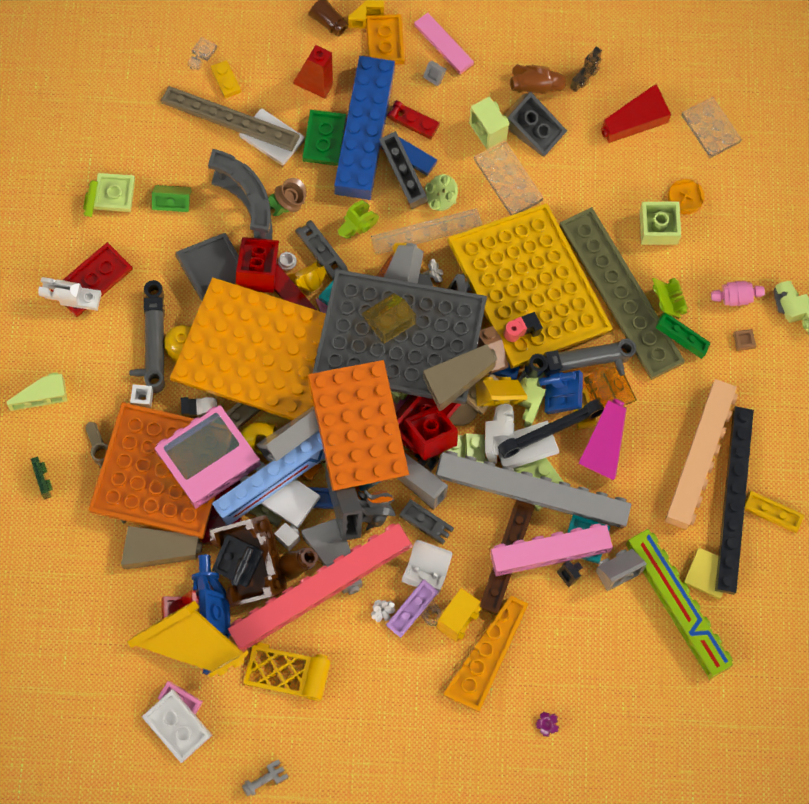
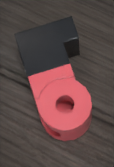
(522, 326)

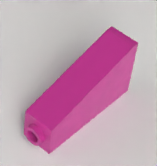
(605, 443)

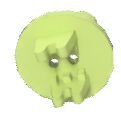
(435, 193)

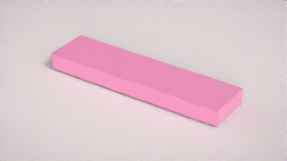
(443, 43)

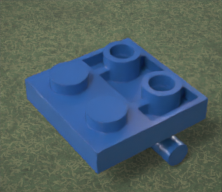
(563, 391)

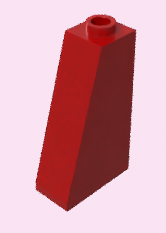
(316, 72)
(638, 115)

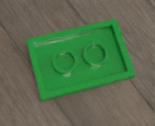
(324, 137)

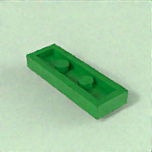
(683, 335)

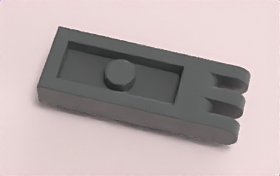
(425, 521)

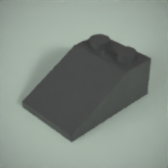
(534, 124)

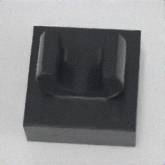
(429, 463)
(570, 572)

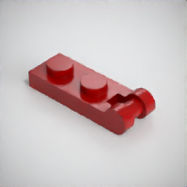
(413, 120)

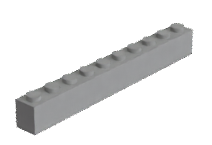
(533, 490)

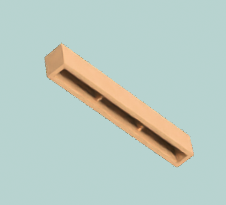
(700, 455)

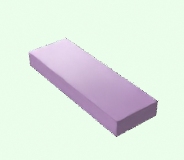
(412, 608)

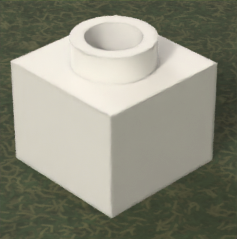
(142, 391)
(287, 536)

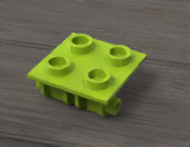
(670, 298)

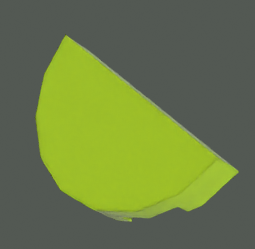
(90, 198)

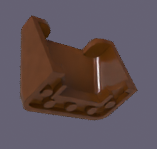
(268, 577)

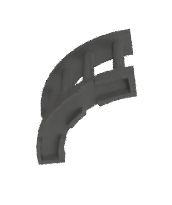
(246, 185)

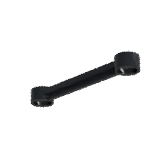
(512, 446)

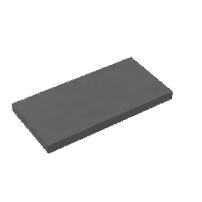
(209, 259)

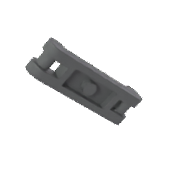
(320, 248)

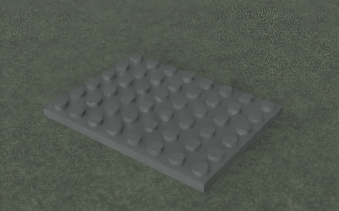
(444, 328)

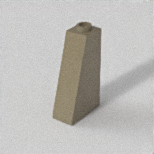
(458, 374)
(157, 547)

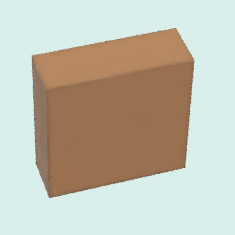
(744, 340)

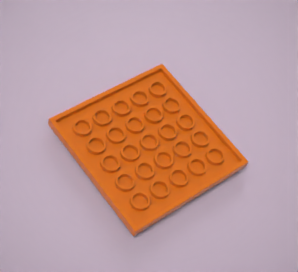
(137, 482)

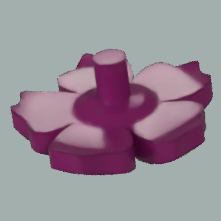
(547, 724)

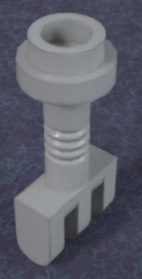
(250, 787)

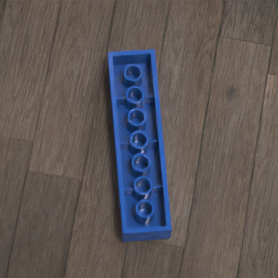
(364, 128)

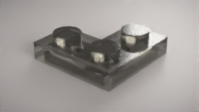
(590, 68)

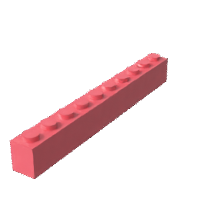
(320, 587)

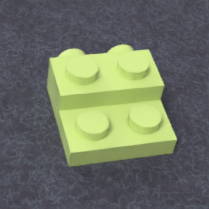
(470, 445)

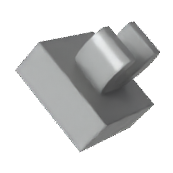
(434, 73)

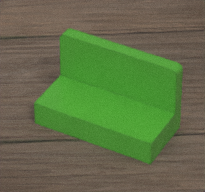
(171, 198)

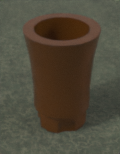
(328, 17)
(297, 562)

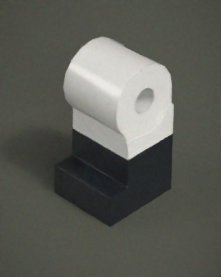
(196, 407)

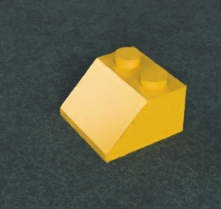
(499, 392)

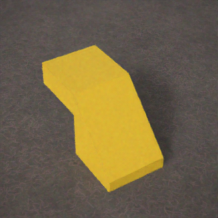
(370, 7)

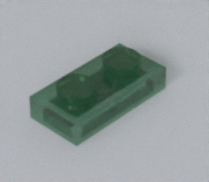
(44, 485)

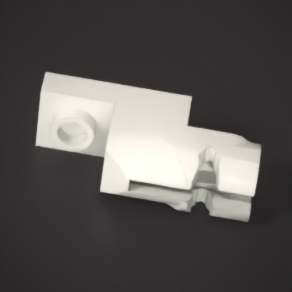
(70, 294)
(498, 430)

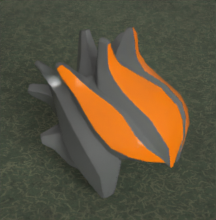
(376, 507)

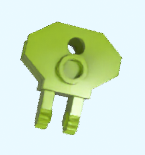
(358, 220)

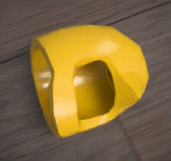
(257, 432)

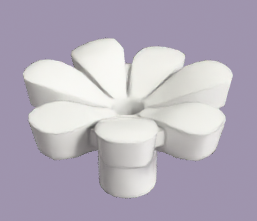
(433, 271)
(382, 610)

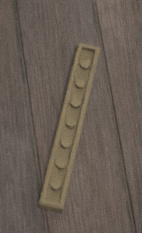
(230, 118)

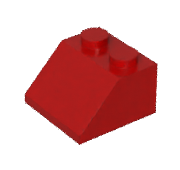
(431, 432)

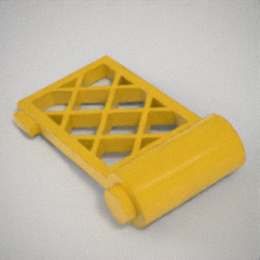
(313, 676)

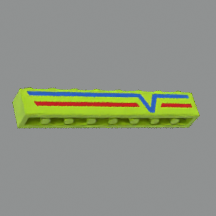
(680, 606)

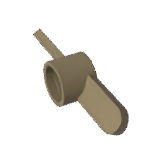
(96, 441)

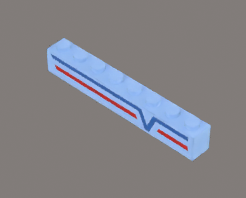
(269, 480)

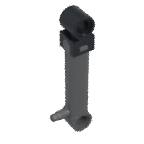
(154, 337)
(555, 361)

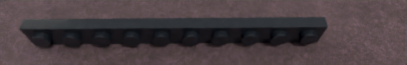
(734, 501)

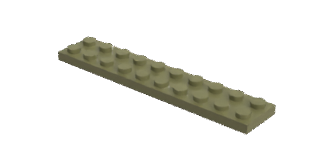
(621, 292)

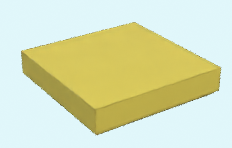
(703, 573)

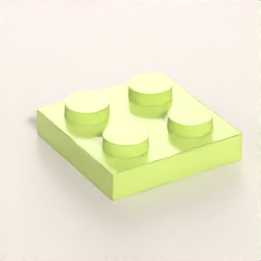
(114, 192)

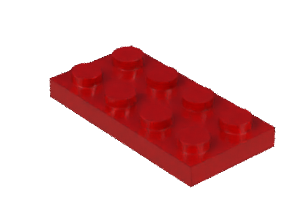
(99, 272)

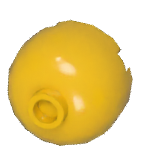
(175, 341)

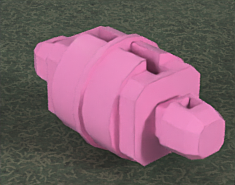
(737, 293)

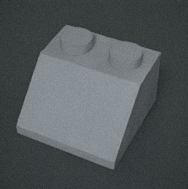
(620, 569)

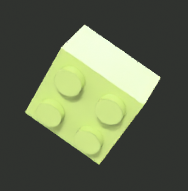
(488, 122)
(660, 223)

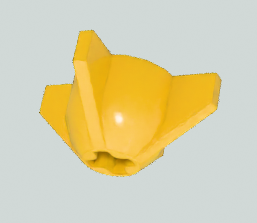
(309, 277)

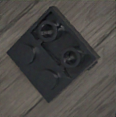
(237, 560)

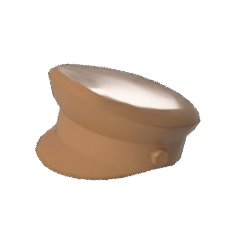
(291, 194)

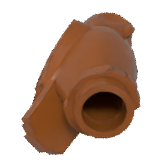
(536, 79)

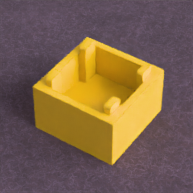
(458, 615)

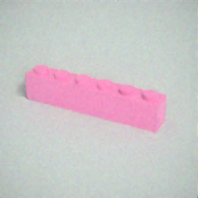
(551, 549)

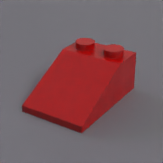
(257, 264)

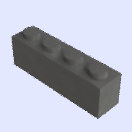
(403, 170)

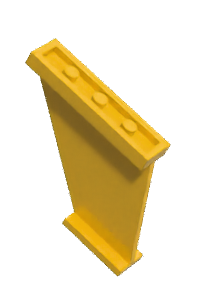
(192, 640)

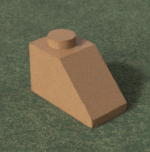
(494, 341)

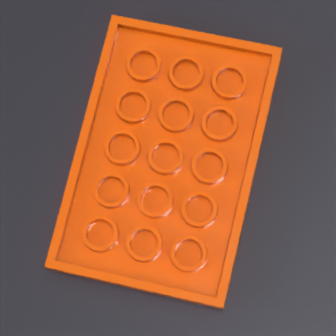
(358, 425)

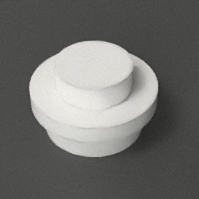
(287, 261)

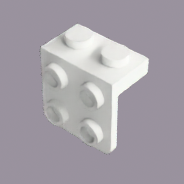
(427, 563)

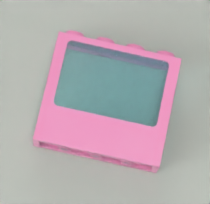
(208, 455)

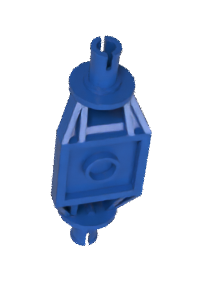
(212, 603)

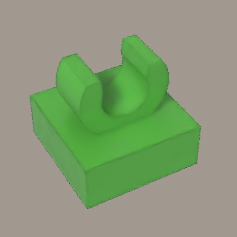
(277, 207)

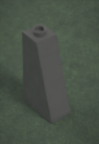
(346, 510)

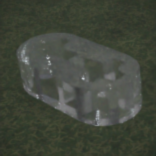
(434, 609)

